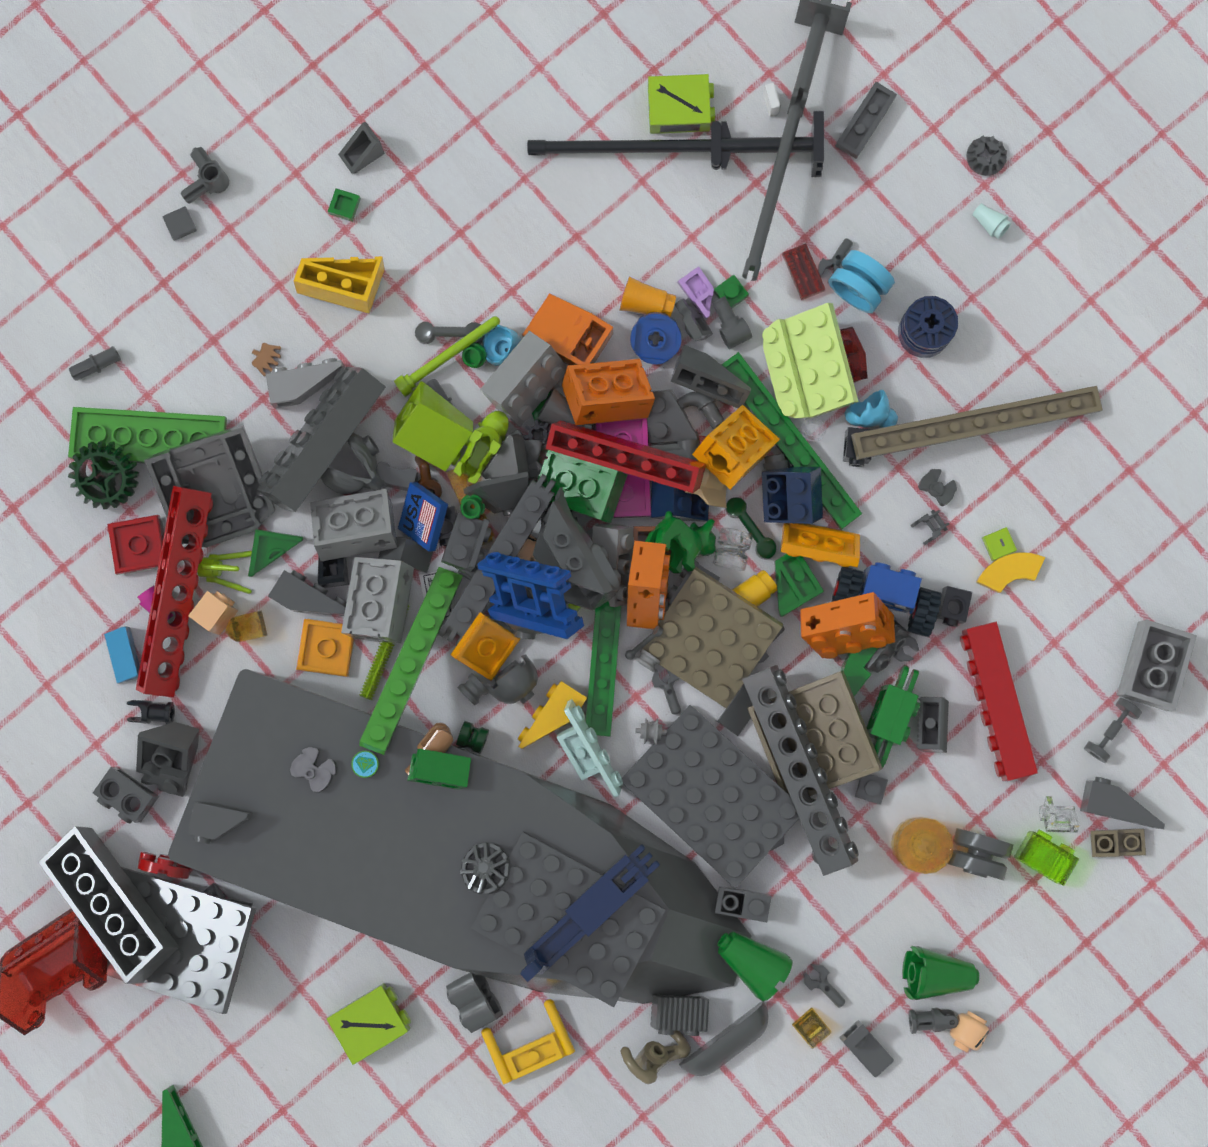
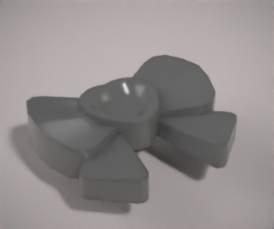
(942, 493)

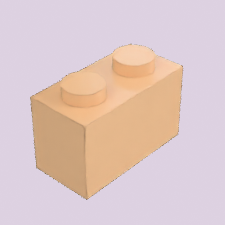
(214, 612)

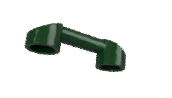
(765, 546)

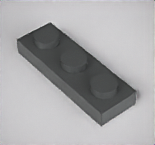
(866, 120)

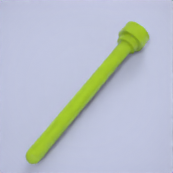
(408, 382)

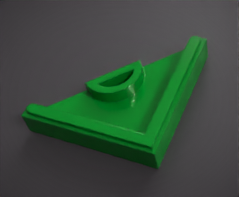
(269, 547)

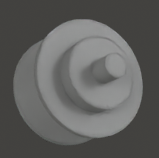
(651, 731)

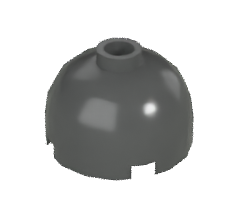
(515, 682)

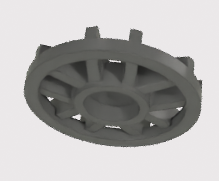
(485, 868)

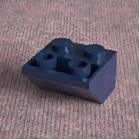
(792, 495)
(681, 504)

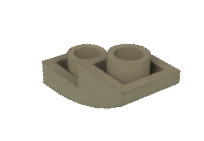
(1118, 842)

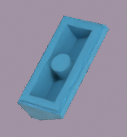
(123, 654)

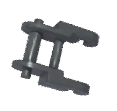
(936, 533)

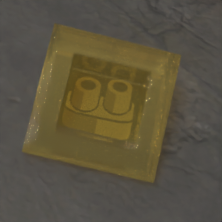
(812, 1028)

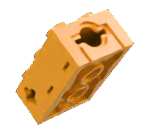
(736, 446)

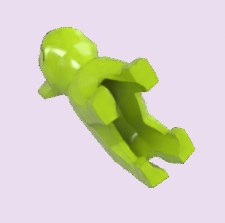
(483, 445)

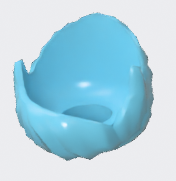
(497, 342)
(872, 412)

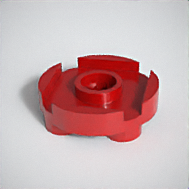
(163, 865)

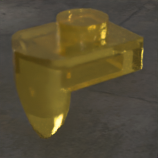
(246, 627)

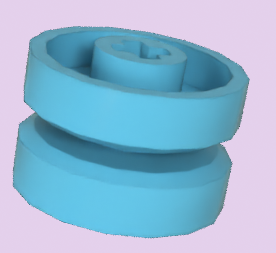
(861, 281)

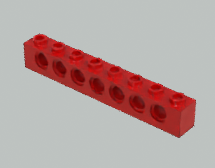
(167, 578)

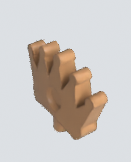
(264, 357)

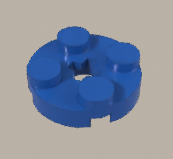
(644, 346)

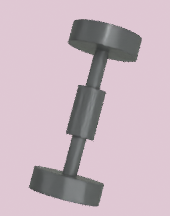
(1128, 709)

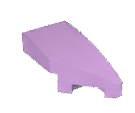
(699, 290)

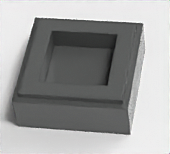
(179, 223)

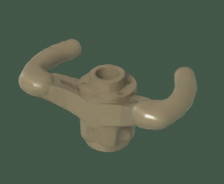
(654, 1057)

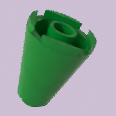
(755, 963)
(936, 974)

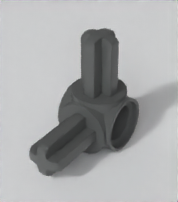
(207, 170)

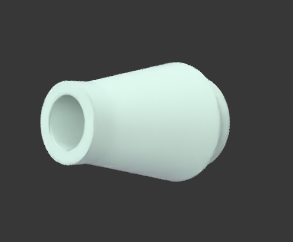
(993, 221)

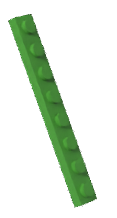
(410, 661)

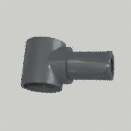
(733, 330)

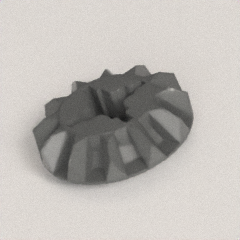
(980, 164)

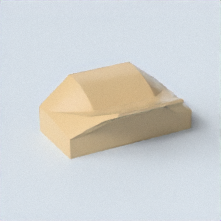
(712, 490)

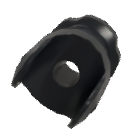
(152, 712)

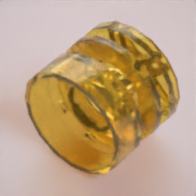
(908, 838)

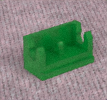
(439, 769)

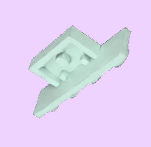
(584, 751)

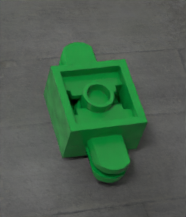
(892, 713)

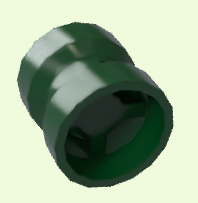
(478, 739)

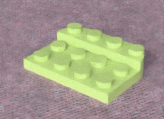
(809, 363)

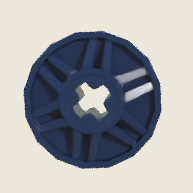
(914, 331)

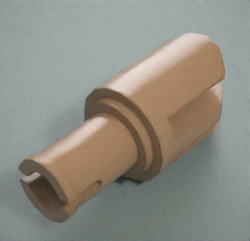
(437, 739)

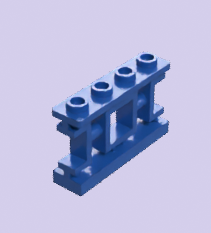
(548, 584)

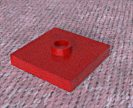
(136, 544)

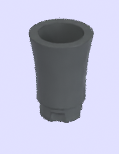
(557, 409)

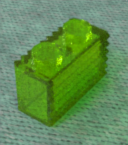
(1046, 857)

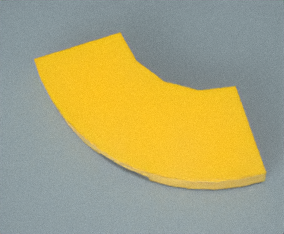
(1010, 568)

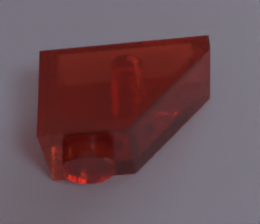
(855, 354)

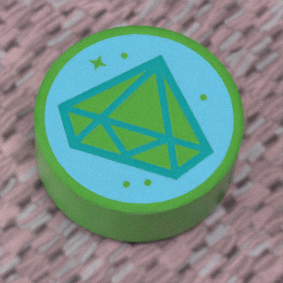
(365, 764)

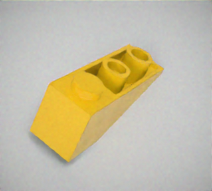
(552, 714)

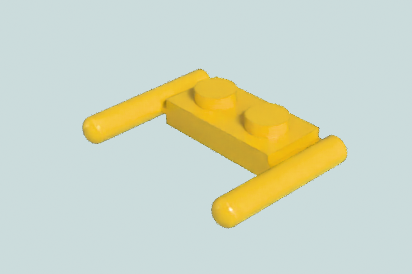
(533, 1054)

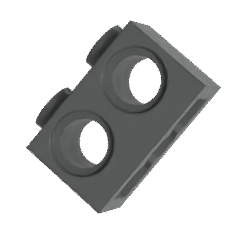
(128, 789)

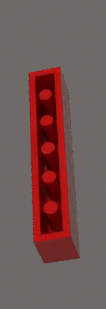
(626, 456)
(999, 702)

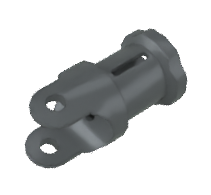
(931, 1020)

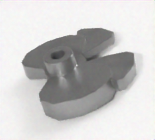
(318, 777)

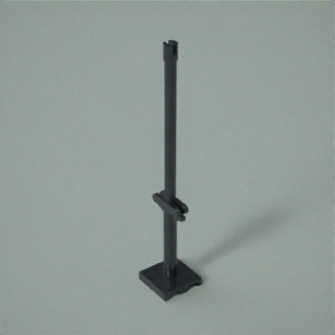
(720, 145)

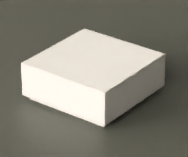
(771, 99)

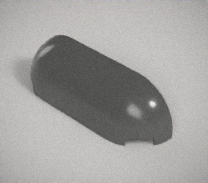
(728, 1042)

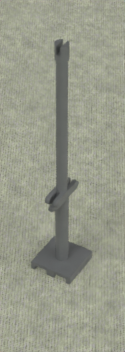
(821, 17)

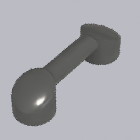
(426, 333)

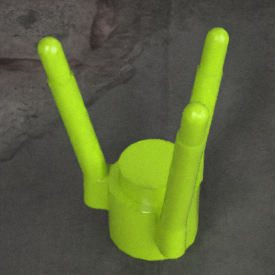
(212, 567)

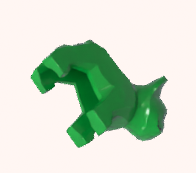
(683, 541)

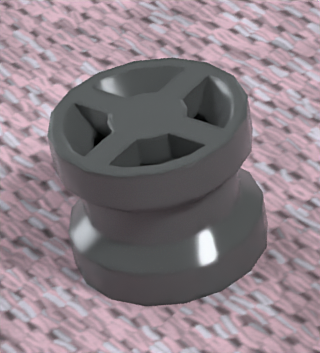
(473, 689)

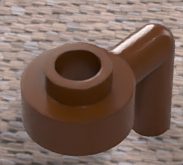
(426, 479)

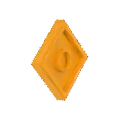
(485, 646)
(324, 648)

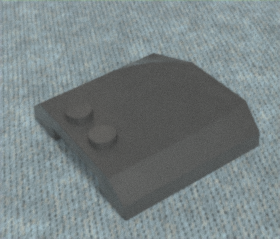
(221, 466)

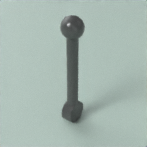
(630, 654)

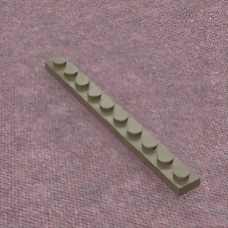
(976, 422)

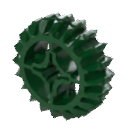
(84, 483)

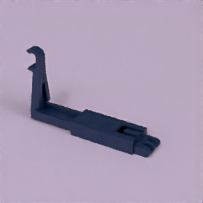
(589, 912)

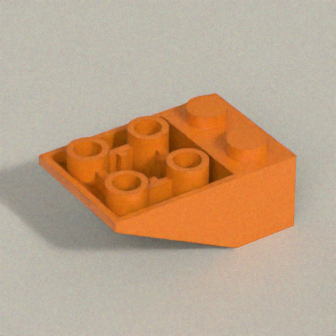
(570, 331)

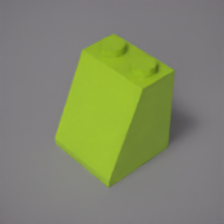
(432, 428)

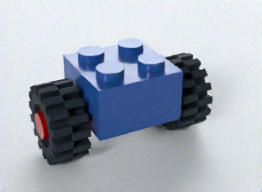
(896, 590)

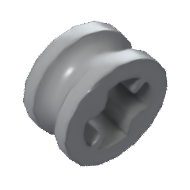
(647, 660)

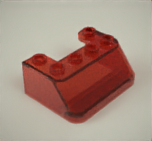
(45, 968)

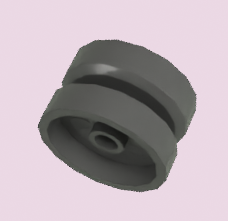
(980, 854)

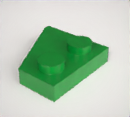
(794, 583)

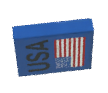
(422, 516)

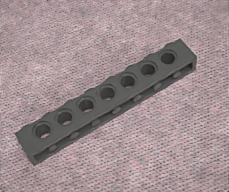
(767, 711)

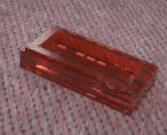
(803, 271)

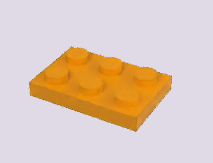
(821, 544)

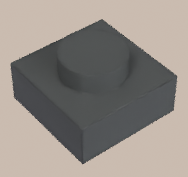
(871, 788)

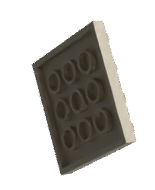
(712, 637)
(833, 728)

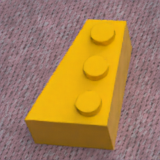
(341, 281)

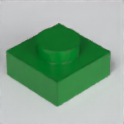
(344, 204)
(732, 290)

